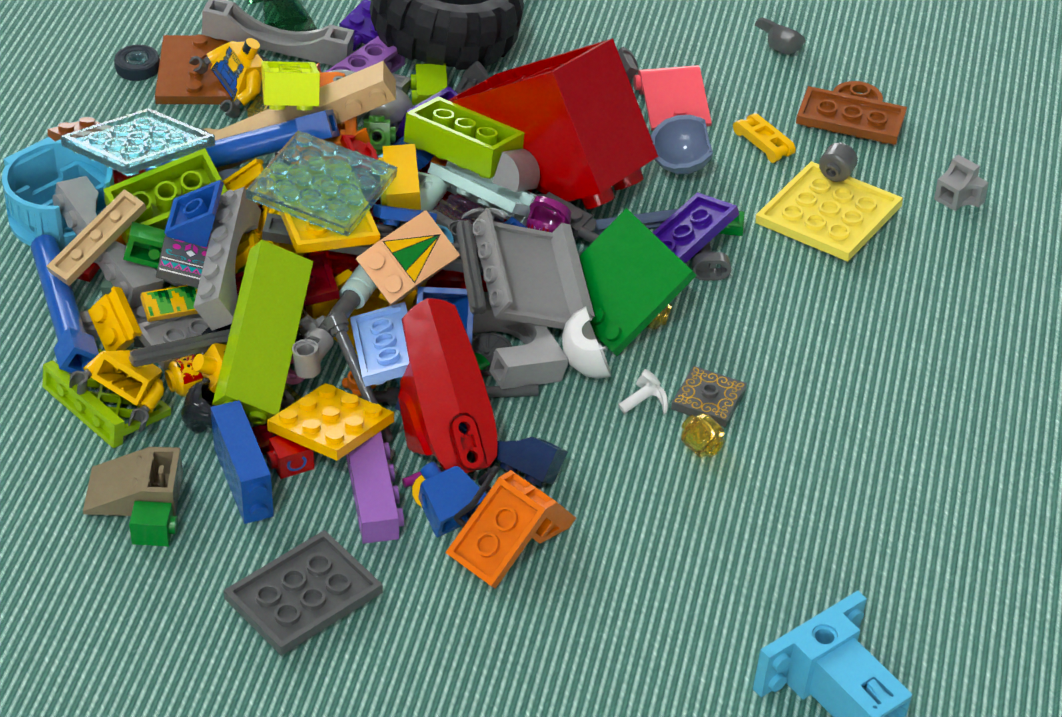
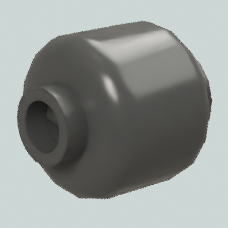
(838, 162)

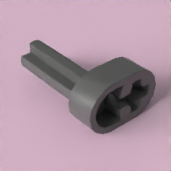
(705, 264)

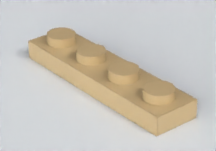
(96, 237)

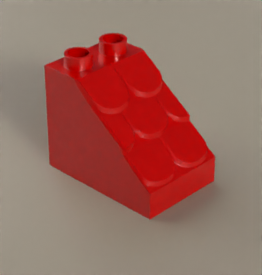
(575, 121)

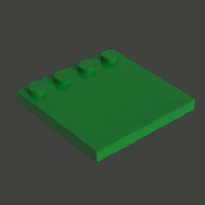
(630, 280)

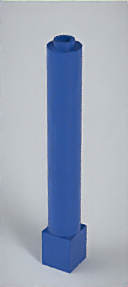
(270, 138)
(74, 345)

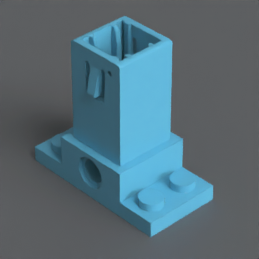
(832, 666)

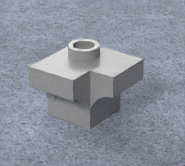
(961, 185)

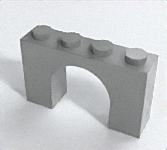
(528, 364)

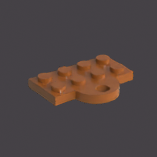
(852, 112)

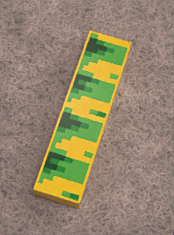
(169, 302)

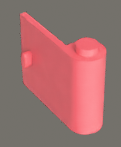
(672, 93)

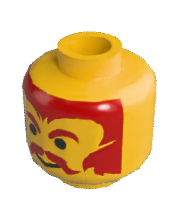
(181, 375)

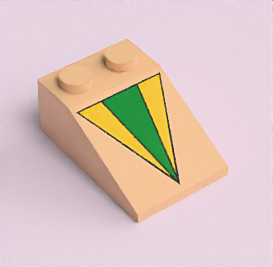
(407, 257)

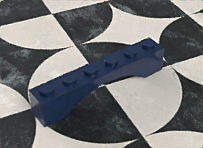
(530, 455)

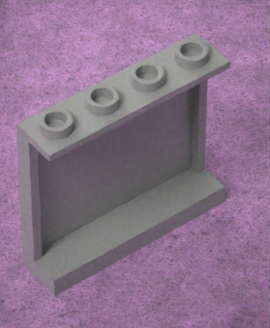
(531, 272)

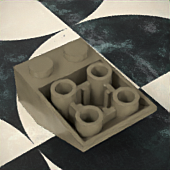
(140, 476)

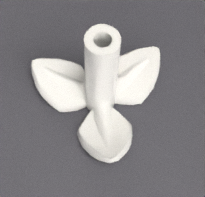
(649, 386)

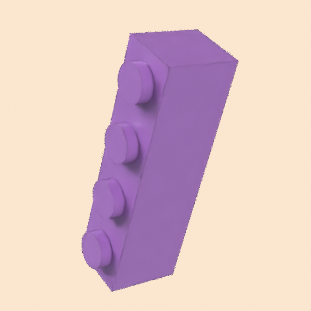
(374, 492)

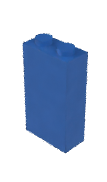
(242, 462)

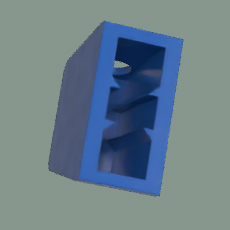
(445, 495)

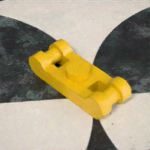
(765, 137)

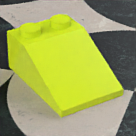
(290, 84)

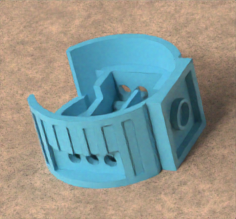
(31, 182)

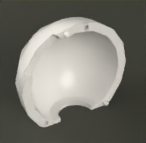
(582, 346)

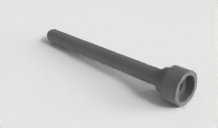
(337, 326)

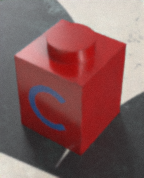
(289, 457)

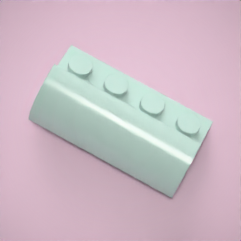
(483, 191)

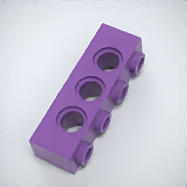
(371, 54)

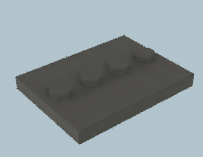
(303, 592)

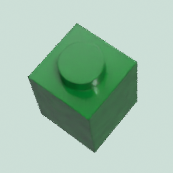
(152, 523)

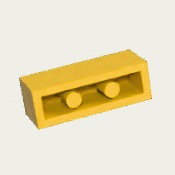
(404, 189)

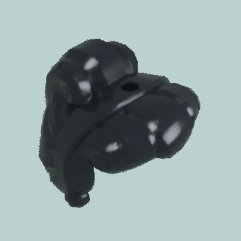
(197, 404)

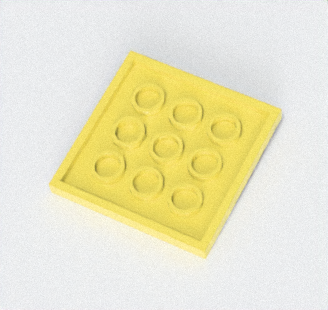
(829, 213)

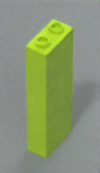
(263, 331)

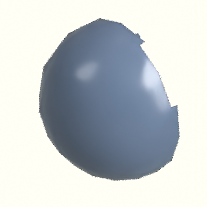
(682, 144)

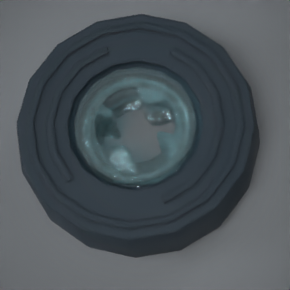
(136, 62)

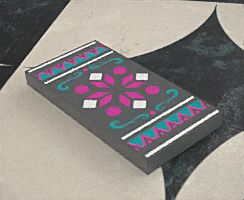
(181, 261)

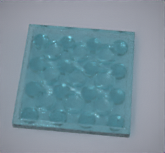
(137, 141)
(322, 183)

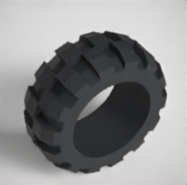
(448, 29)

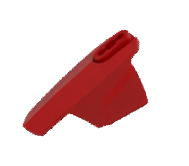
(444, 389)

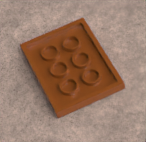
(176, 78)

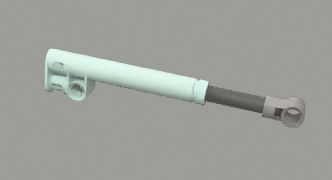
(355, 292)

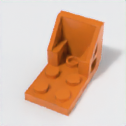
(504, 526)

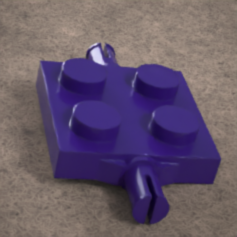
(361, 23)

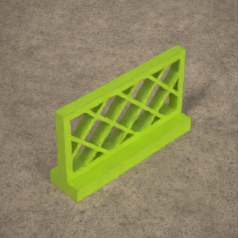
(91, 411)

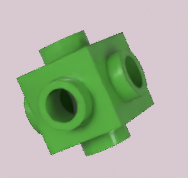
(382, 125)

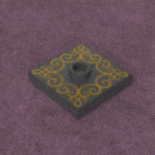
(709, 394)

